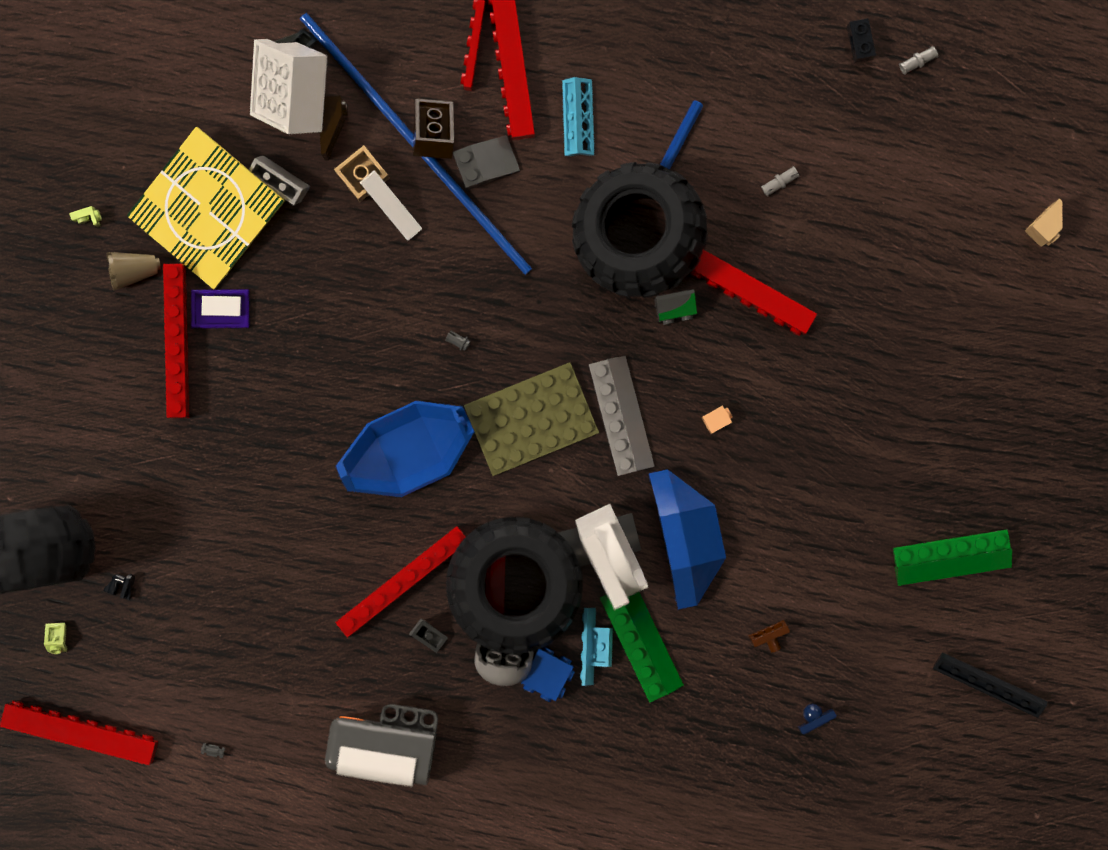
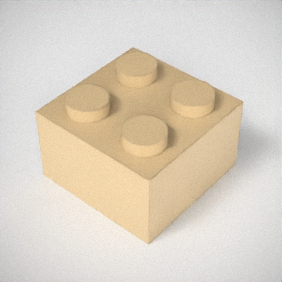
(356, 169)

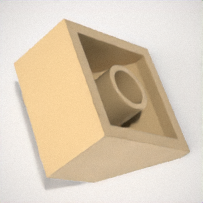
(1047, 226)

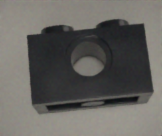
(861, 40)

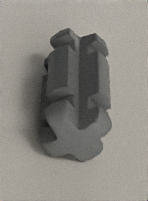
(213, 750)

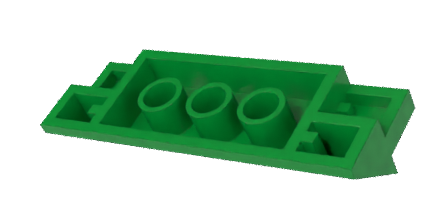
(952, 557)
(643, 646)

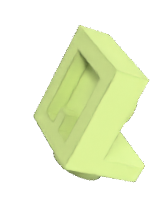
(83, 215)
(55, 638)

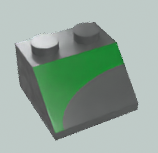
(676, 306)

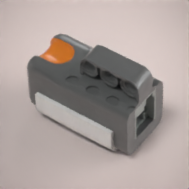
(384, 750)

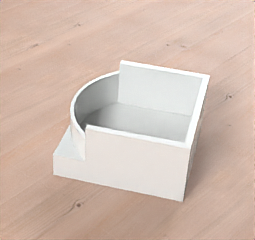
(288, 86)
(611, 555)

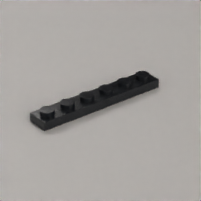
(990, 685)

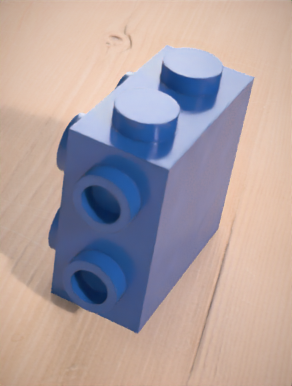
(548, 675)

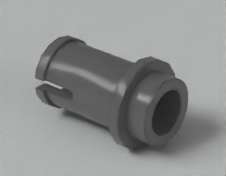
(457, 340)

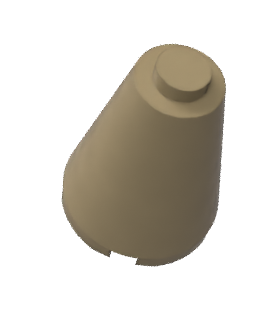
(130, 268)

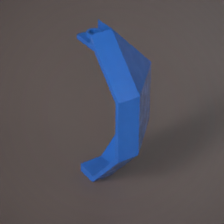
(406, 449)
(690, 536)

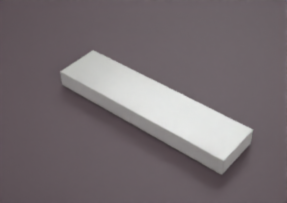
(390, 205)

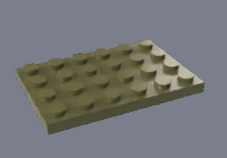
(531, 419)

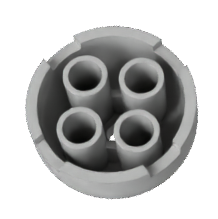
(502, 669)

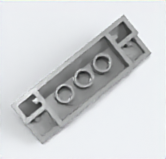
(621, 415)

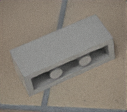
(279, 180)

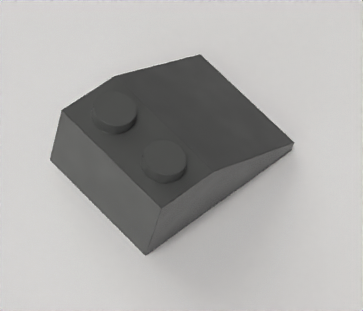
(486, 162)

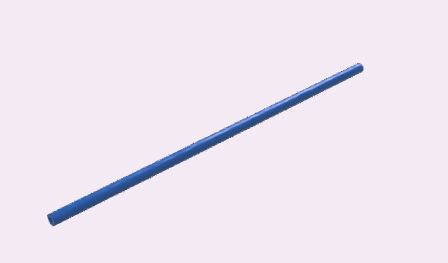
(408, 135)

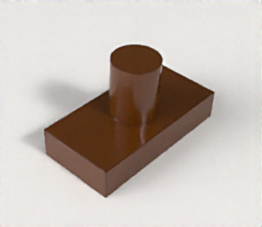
(770, 636)

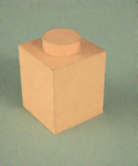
(717, 419)

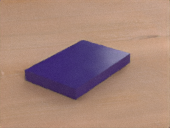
(205, 322)

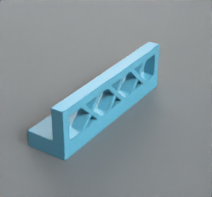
(574, 116)

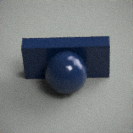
(815, 718)

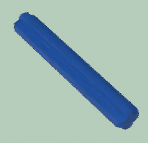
(681, 134)

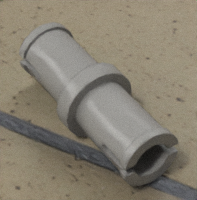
(918, 60)
(780, 181)

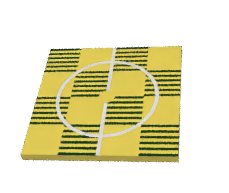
(205, 208)

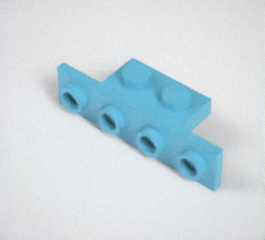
(596, 646)

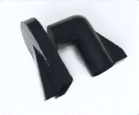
(117, 579)

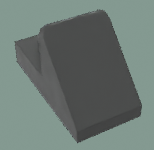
(428, 635)

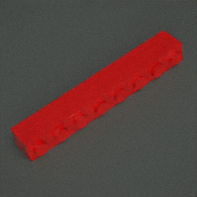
(512, 70)
(754, 293)
(176, 341)
(401, 582)
(79, 733)

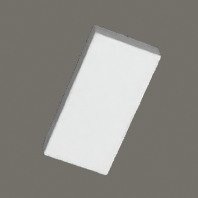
(221, 306)

